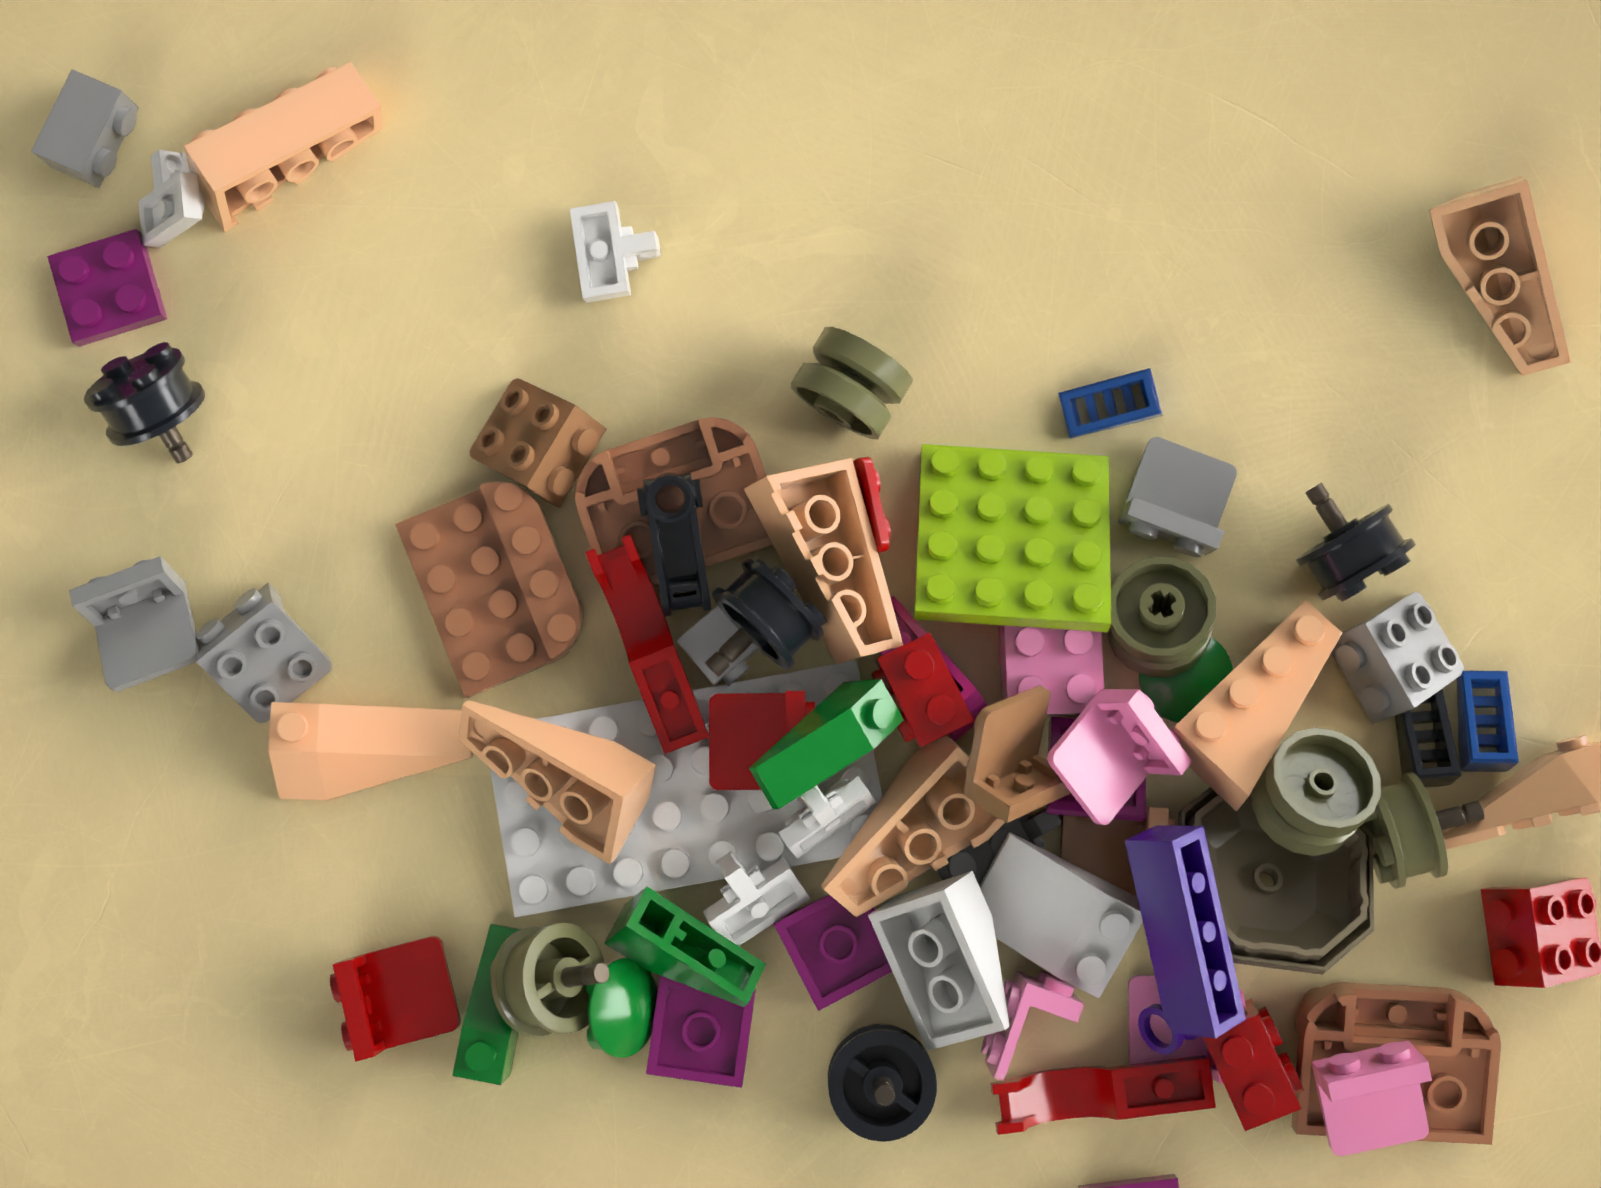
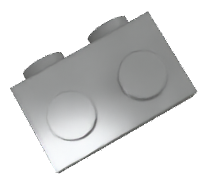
(1178, 497)
(139, 622)
(260, 653)
(1397, 658)

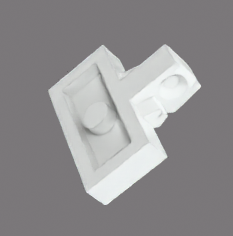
(174, 201)
(608, 251)
(825, 814)
(753, 898)

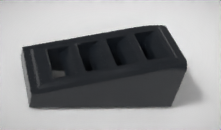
(1445, 752)

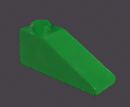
(827, 740)
(683, 948)
(485, 1039)

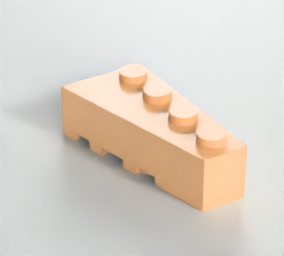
(1249, 711)

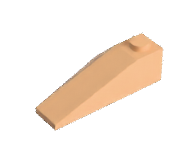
(350, 748)
(576, 776)
(911, 829)

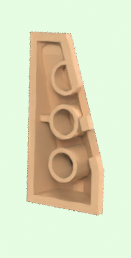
(1501, 263)
(1554, 782)

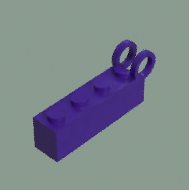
(1184, 936)

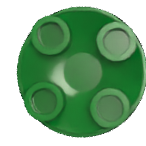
(1180, 693)
(622, 1009)

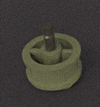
(1410, 831)
(544, 977)

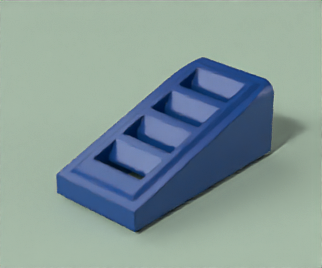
(1123, 382)
(1468, 740)

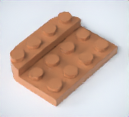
(710, 450)
(493, 584)
(1438, 1022)

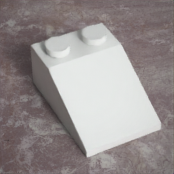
(1059, 914)
(945, 960)

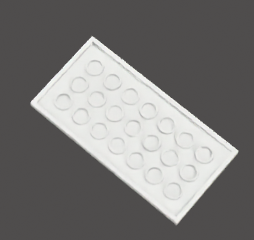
(684, 820)

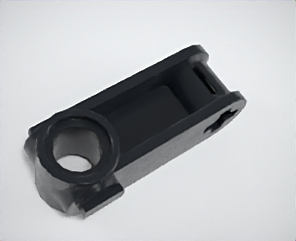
(676, 543)

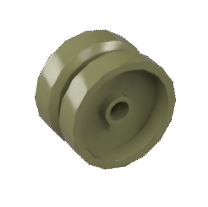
(852, 382)
(1161, 616)
(1316, 791)

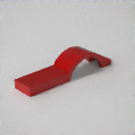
(649, 646)
(1104, 1092)

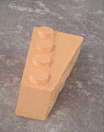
(282, 141)
(830, 554)

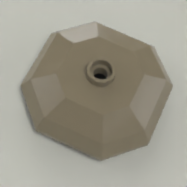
(1312, 910)

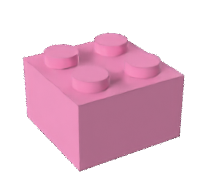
(1057, 659)

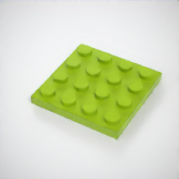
(1013, 538)

